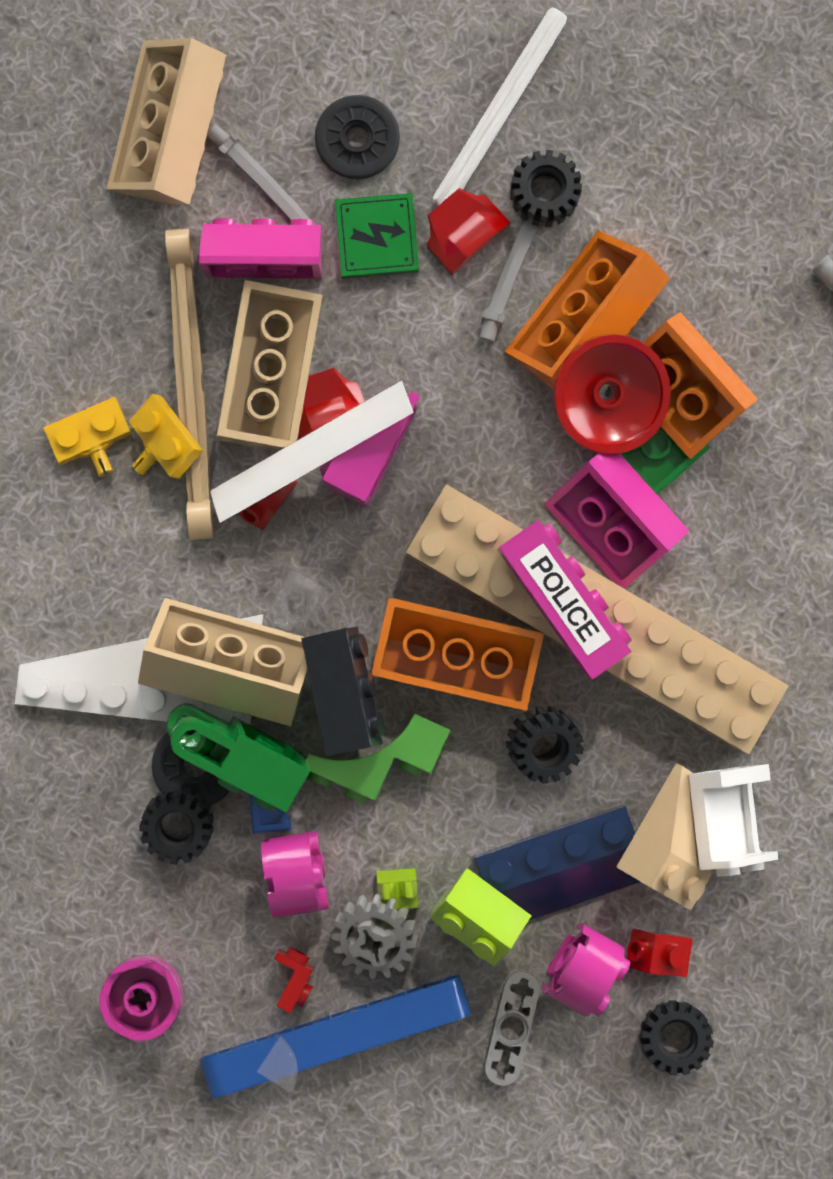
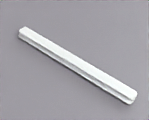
(502, 105)

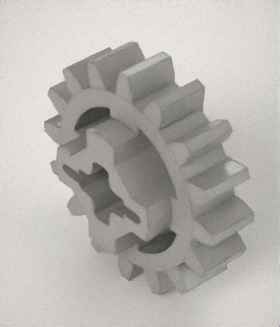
(374, 937)

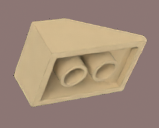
(665, 845)

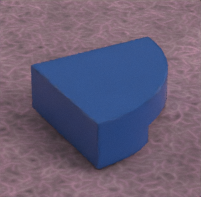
(267, 821)

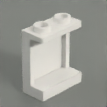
(727, 819)

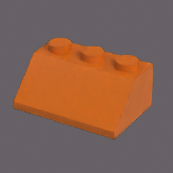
(703, 387)

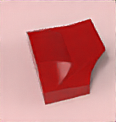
(463, 228)
(326, 399)

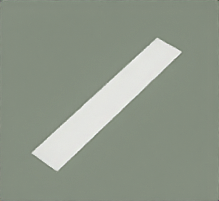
(311, 451)

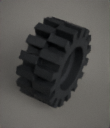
(549, 166)
(531, 731)
(170, 847)
(681, 1061)

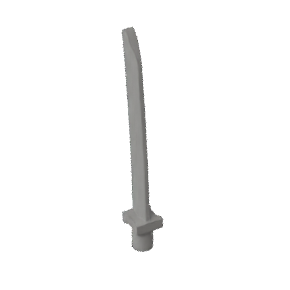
(229, 147)
(494, 315)

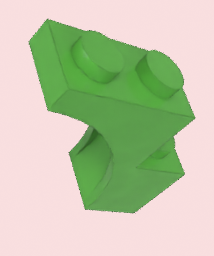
(363, 777)

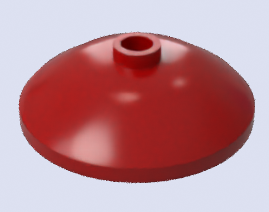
(636, 399)

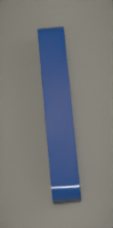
(341, 1035)

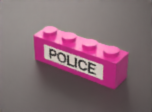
(565, 600)

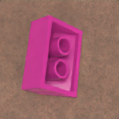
(261, 249)
(616, 517)

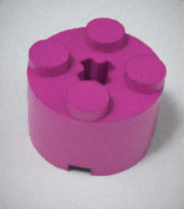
(294, 874)
(585, 971)
(131, 1017)

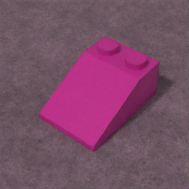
(361, 468)

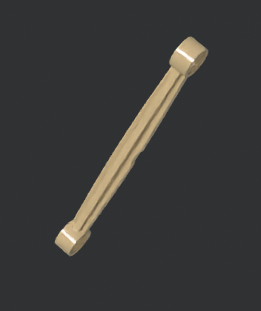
(188, 379)

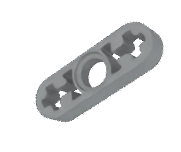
(495, 1054)

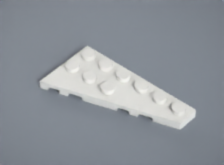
(105, 684)

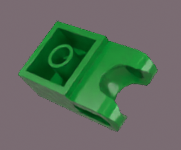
(239, 756)

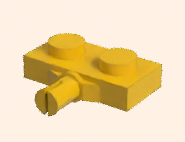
(89, 434)
(163, 438)

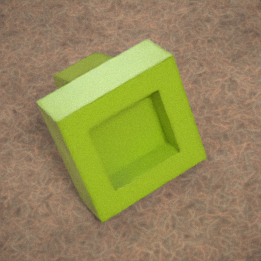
(399, 885)

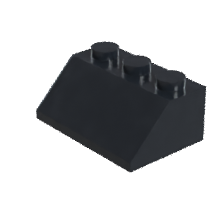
(343, 690)

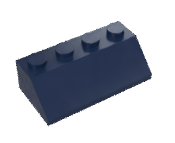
(562, 863)

